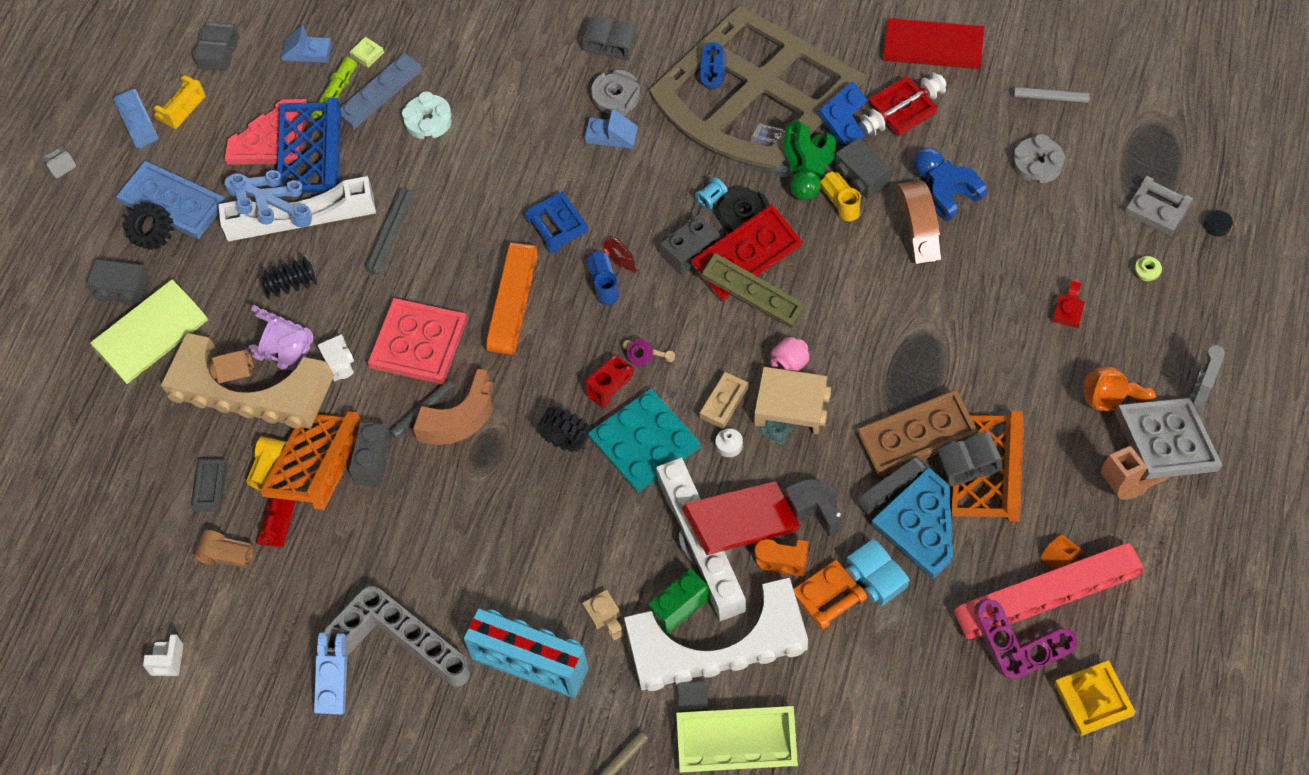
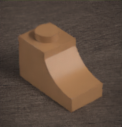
(232, 366)

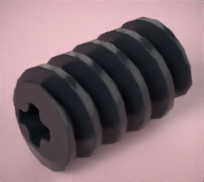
(288, 277)

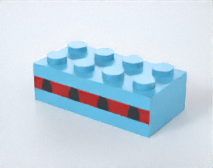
(526, 652)

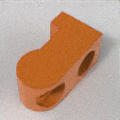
(782, 558)

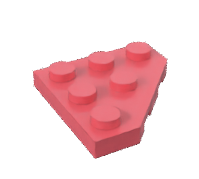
(261, 140)

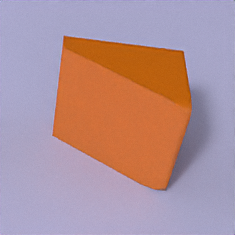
(1061, 553)

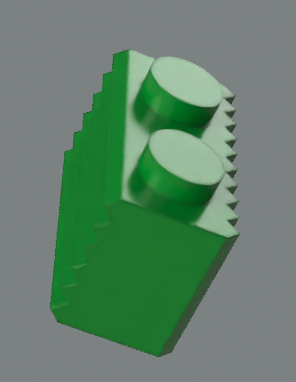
(679, 601)

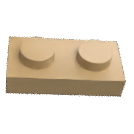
(724, 400)

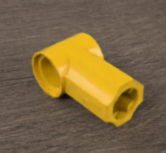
(842, 196)
(266, 454)

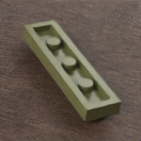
(753, 290)

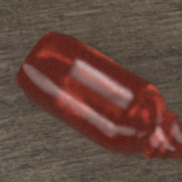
(620, 254)

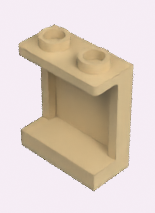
(792, 398)

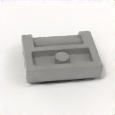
(1155, 212)
(1207, 377)

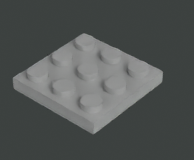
(1168, 438)

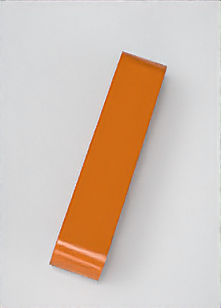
(512, 298)

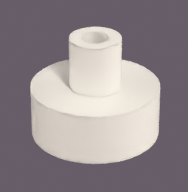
(729, 443)

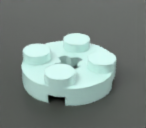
(427, 104)

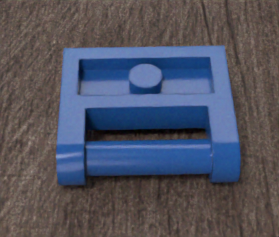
(564, 218)

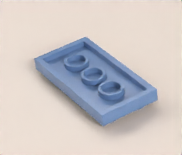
(188, 203)

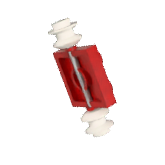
(903, 105)

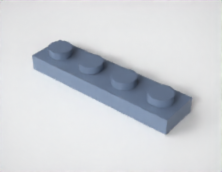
(379, 90)

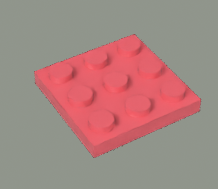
(418, 341)

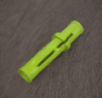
(338, 82)

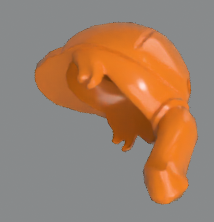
(1108, 388)

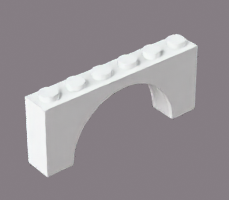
(665, 662)

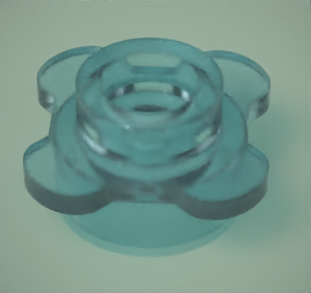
(779, 437)

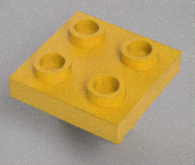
(1094, 698)

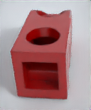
(608, 380)

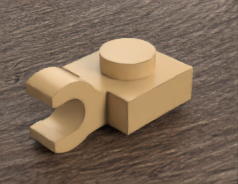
(604, 612)

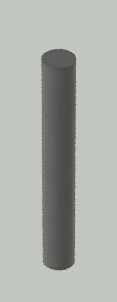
(430, 402)

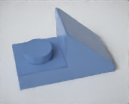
(306, 49)
(613, 132)

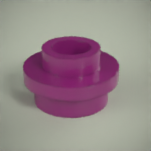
(647, 356)

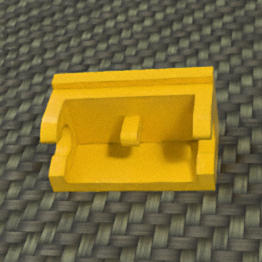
(181, 103)

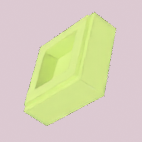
(366, 52)

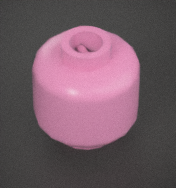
(790, 355)

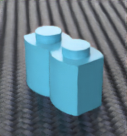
(876, 572)

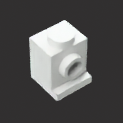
(337, 356)

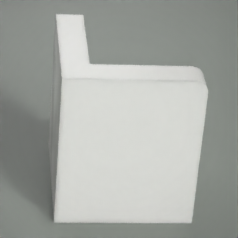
(165, 658)

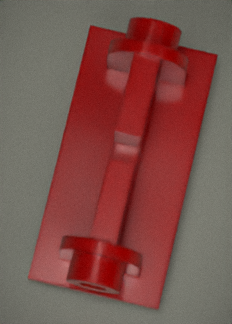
(276, 522)

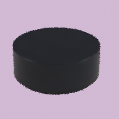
(1218, 223)

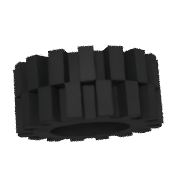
(136, 222)
(563, 429)

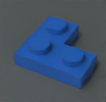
(838, 114)

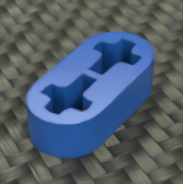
(718, 65)

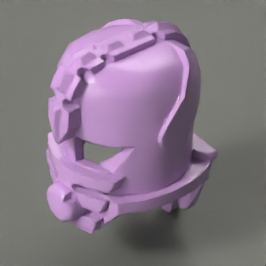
(281, 339)

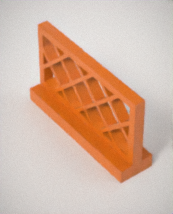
(332, 461)
(1012, 471)

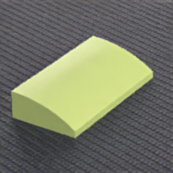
(148, 331)
(736, 739)

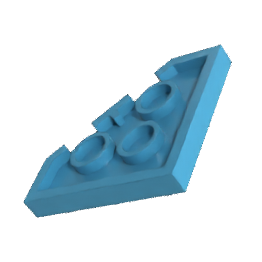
(921, 523)

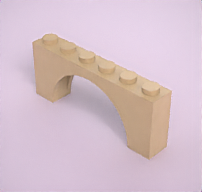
(288, 402)

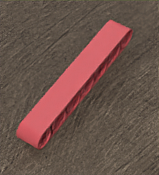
(1056, 587)

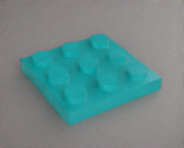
(643, 439)

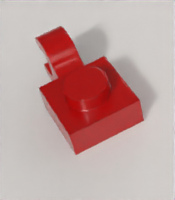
(1070, 308)

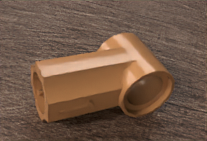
(216, 549)

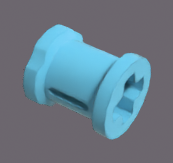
(711, 193)

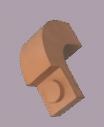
(922, 220)
(460, 422)
(1125, 474)

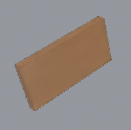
(916, 432)

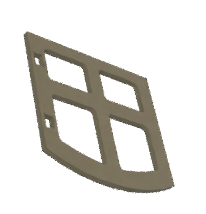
(758, 81)

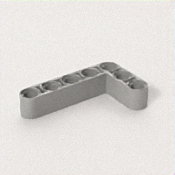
(399, 631)

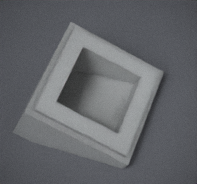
(58, 162)

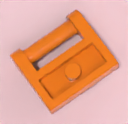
(823, 588)

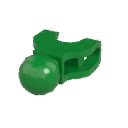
(807, 158)

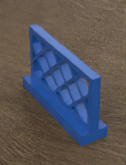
(331, 144)

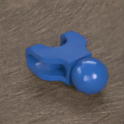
(946, 180)

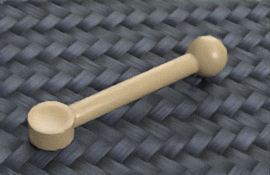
(669, 355)

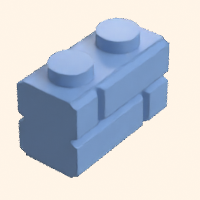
(136, 118)

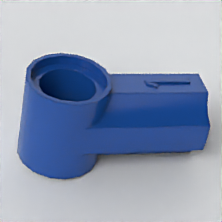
(603, 277)

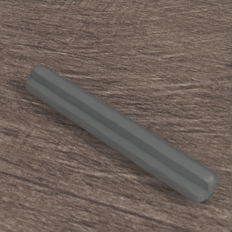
(389, 231)

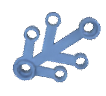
(240, 185)

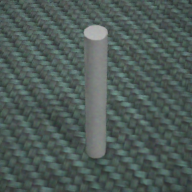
(1051, 95)

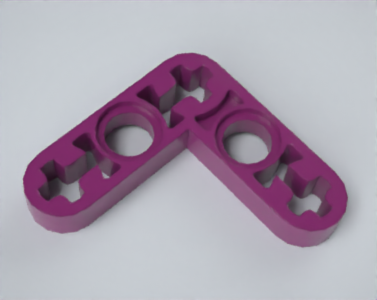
(1020, 653)

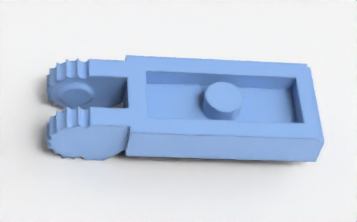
(330, 676)

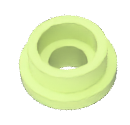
(1148, 274)

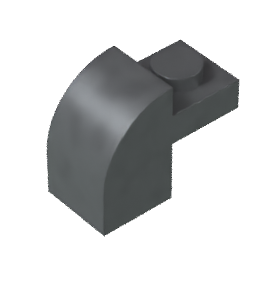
(812, 499)

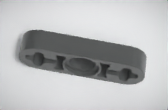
(892, 486)

